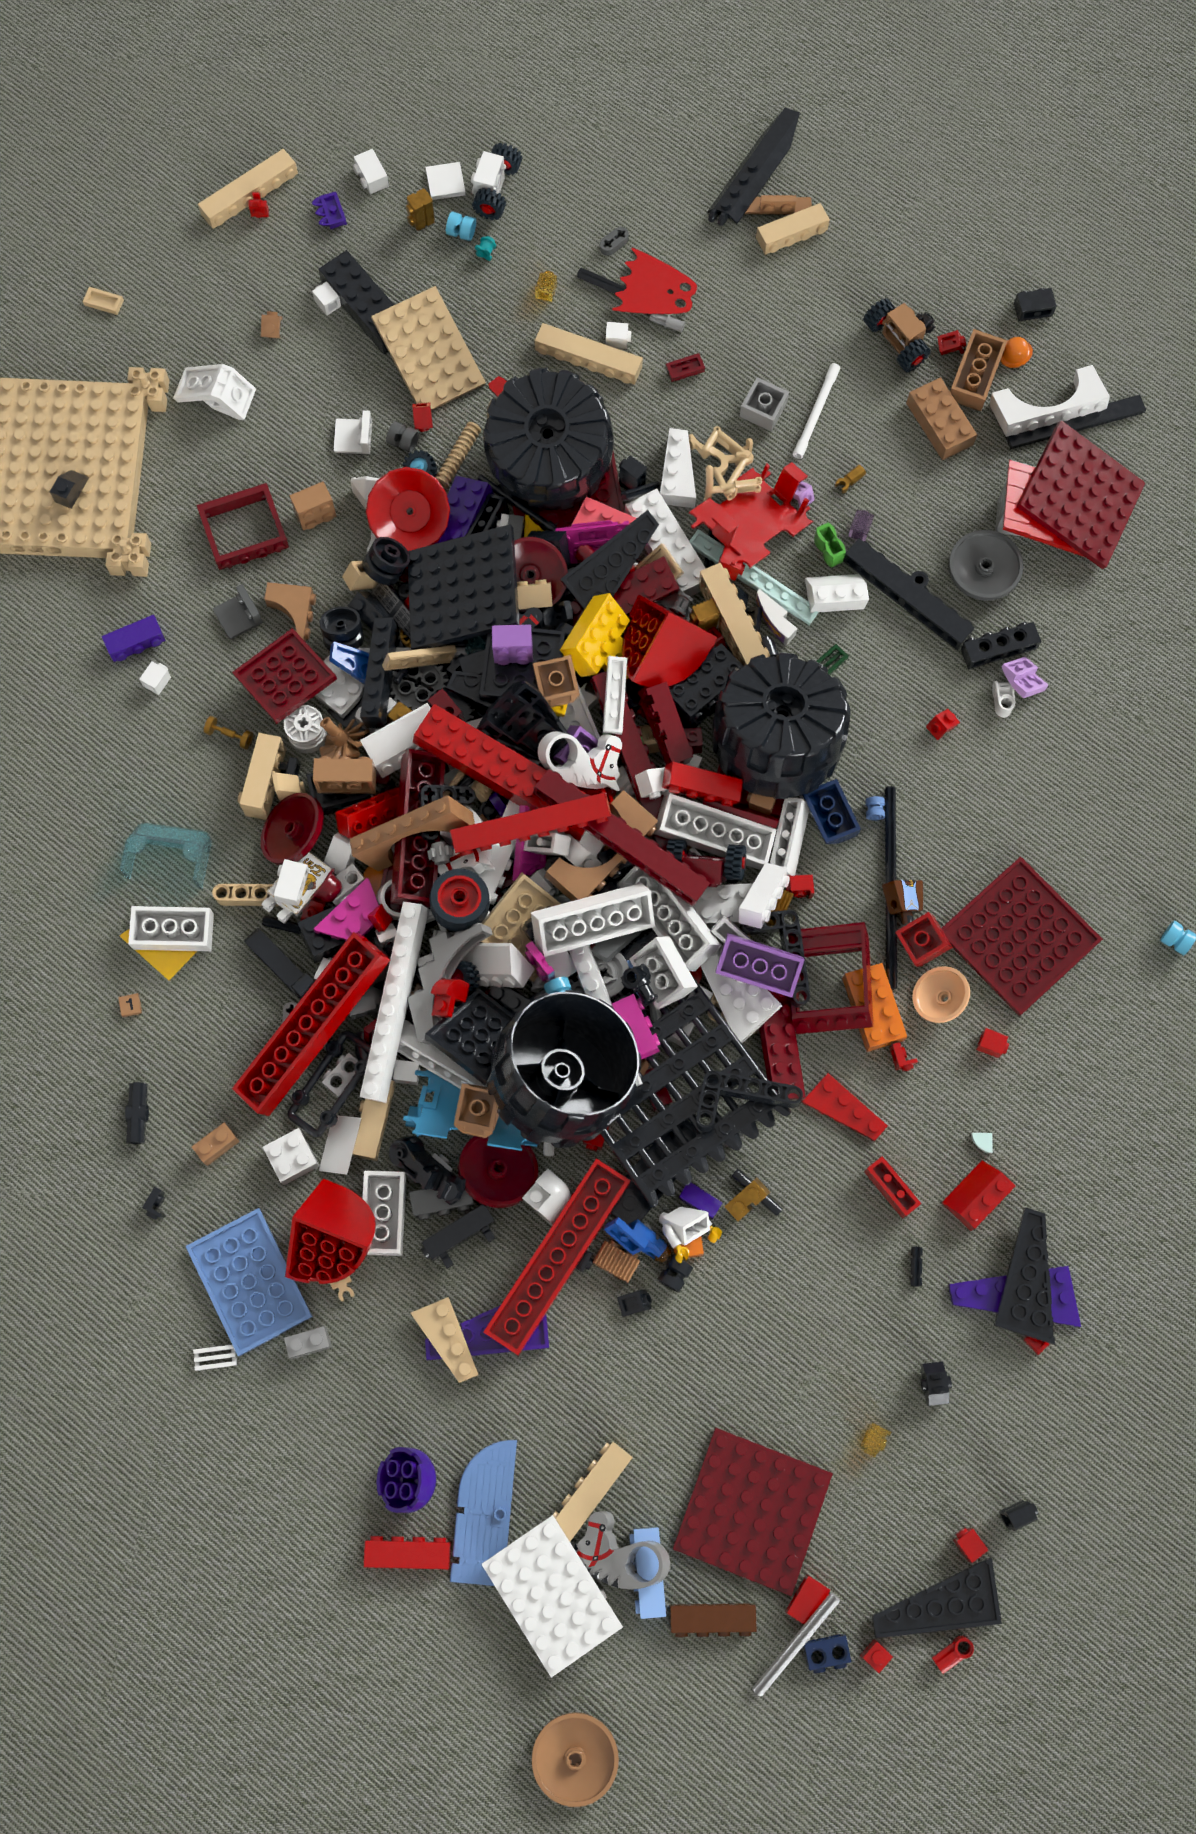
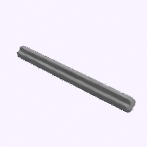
(796, 1644)

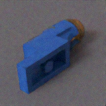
(637, 1238)

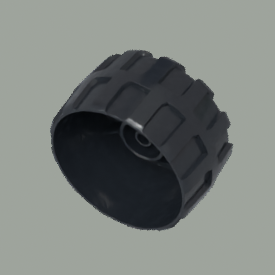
(552, 470)
(780, 725)
(582, 1043)

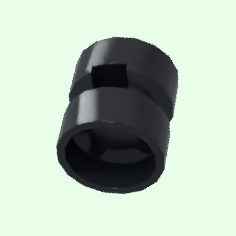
(682, 1271)

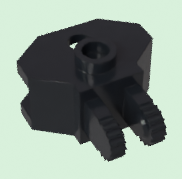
(935, 1383)

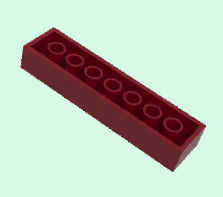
(412, 869)

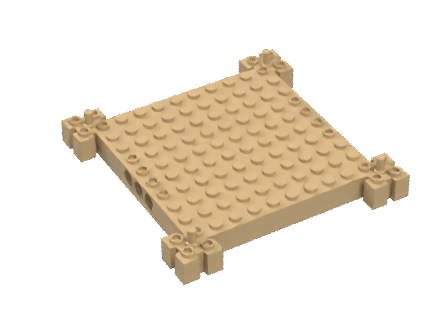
(84, 429)

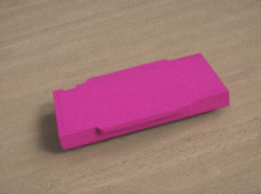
(590, 533)

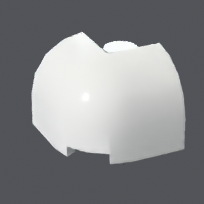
(548, 1196)

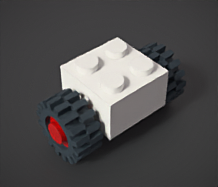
(490, 178)

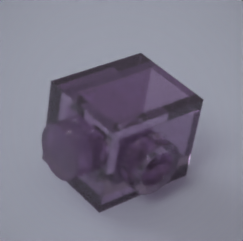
(861, 525)

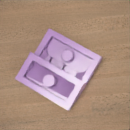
(1023, 678)

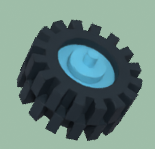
(421, 460)

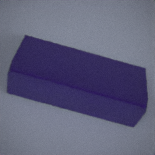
(700, 1200)

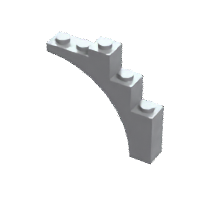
(447, 953)

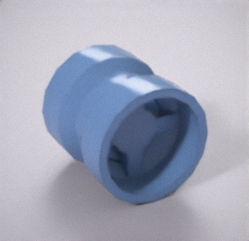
(875, 808)

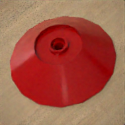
(404, 490)

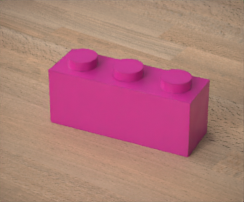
(631, 1012)

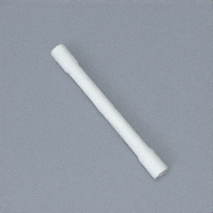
(812, 420)

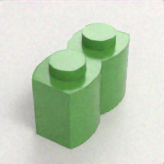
(829, 544)

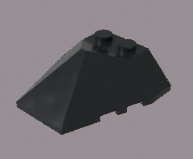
(522, 720)

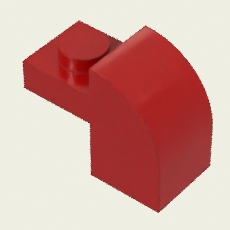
(446, 994)

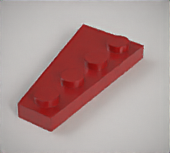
(839, 1104)

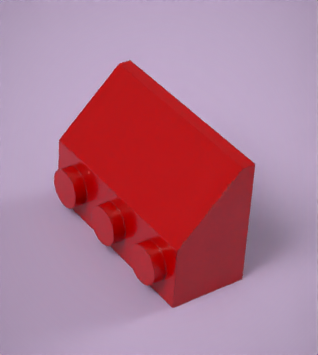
(978, 1195)

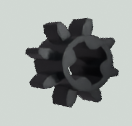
(928, 320)

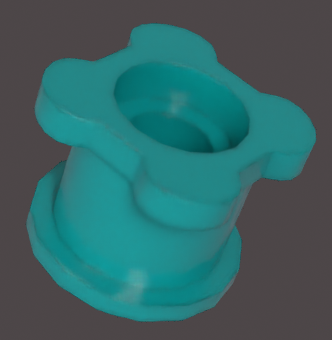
(485, 248)

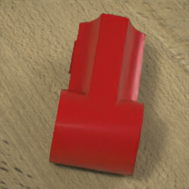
(950, 1656)

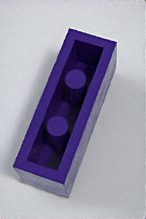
(133, 638)

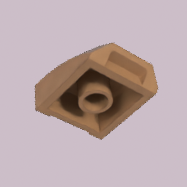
(557, 680)
(476, 1111)

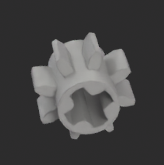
(440, 853)

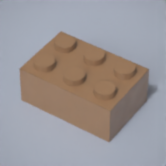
(344, 775)

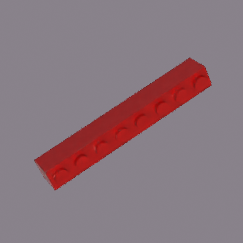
(530, 823)

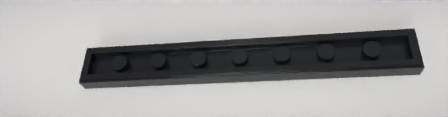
(1115, 411)

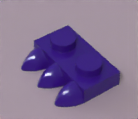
(330, 210)

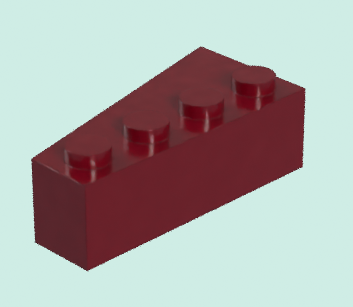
(665, 724)

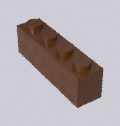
(713, 1619)

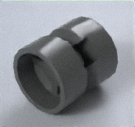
(402, 436)

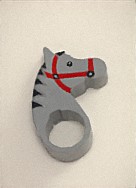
(613, 1564)

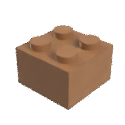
(313, 506)

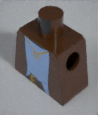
(904, 898)

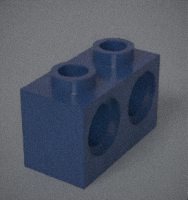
(826, 1646)

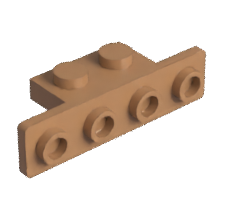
(778, 204)

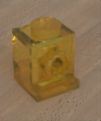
(546, 286)
(874, 1439)

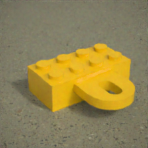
(596, 635)

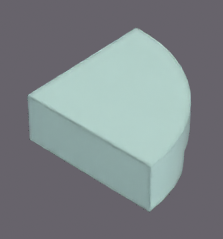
(983, 1141)

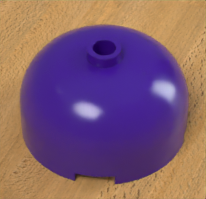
(406, 1480)

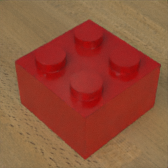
(923, 939)

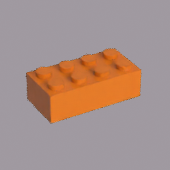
(886, 1017)

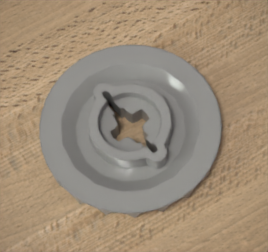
(616, 968)

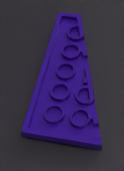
(987, 1292)
(482, 1344)

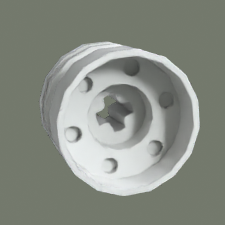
(311, 736)

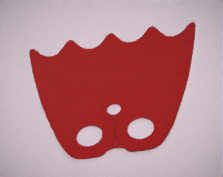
(649, 286)

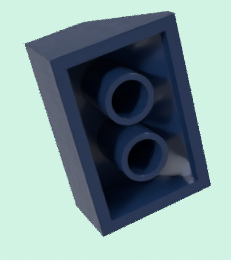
(832, 813)

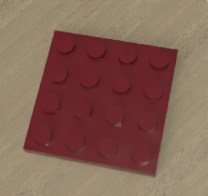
(284, 675)

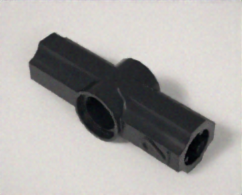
(137, 1113)

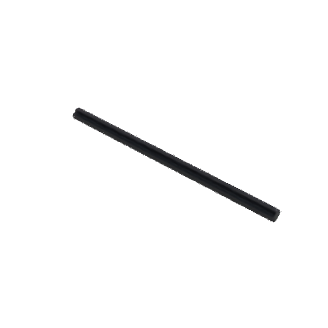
(890, 875)

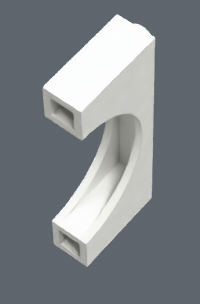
(1019, 417)

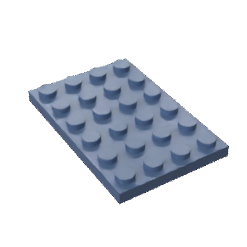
(248, 1282)

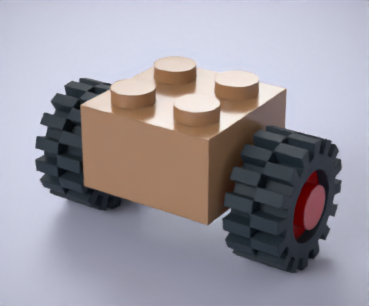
(901, 330)

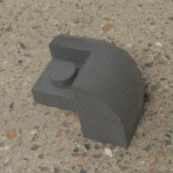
(368, 1004)

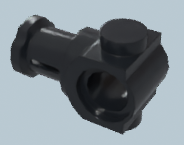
(640, 984)

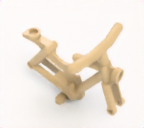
(741, 457)

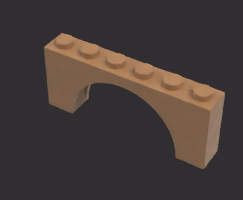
(294, 602)
(440, 815)
(583, 882)

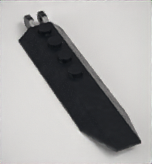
(755, 169)

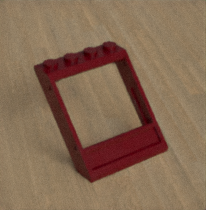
(830, 941)

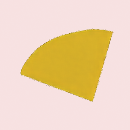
(165, 962)

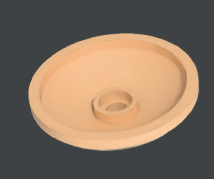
(934, 987)

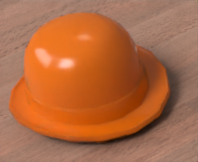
(1016, 352)

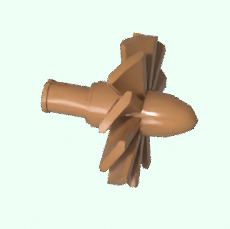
(341, 741)

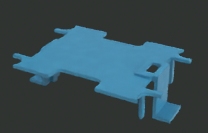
(438, 1117)

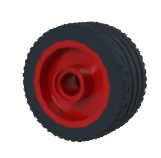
(454, 886)

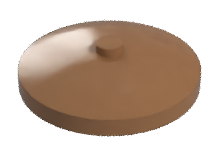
(575, 1759)

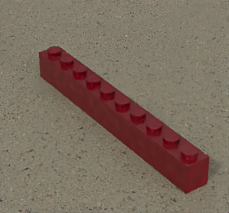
(633, 753)
(629, 843)

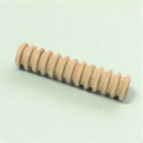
(458, 453)

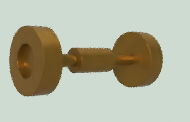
(210, 726)

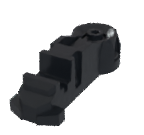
(422, 1168)

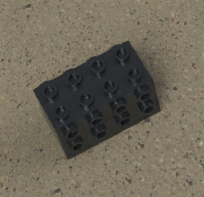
(698, 694)

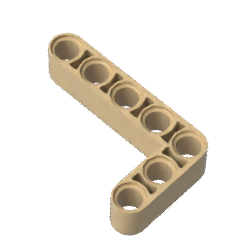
(233, 890)

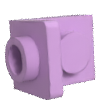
(804, 491)

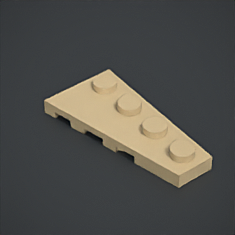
(446, 1336)

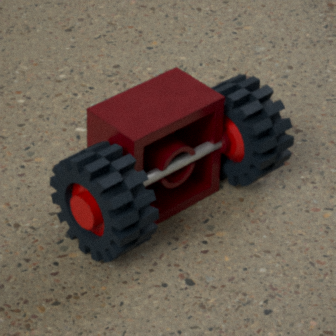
(715, 869)

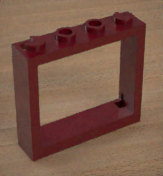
(234, 502)

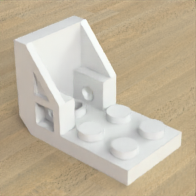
(218, 387)

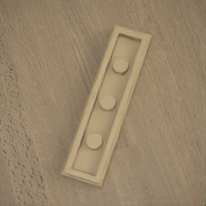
(419, 657)

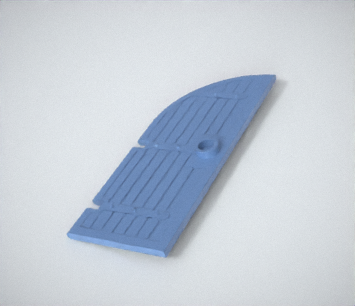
(487, 1499)

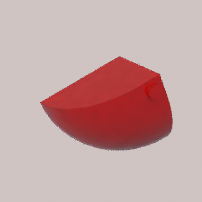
(662, 645)
(329, 1235)

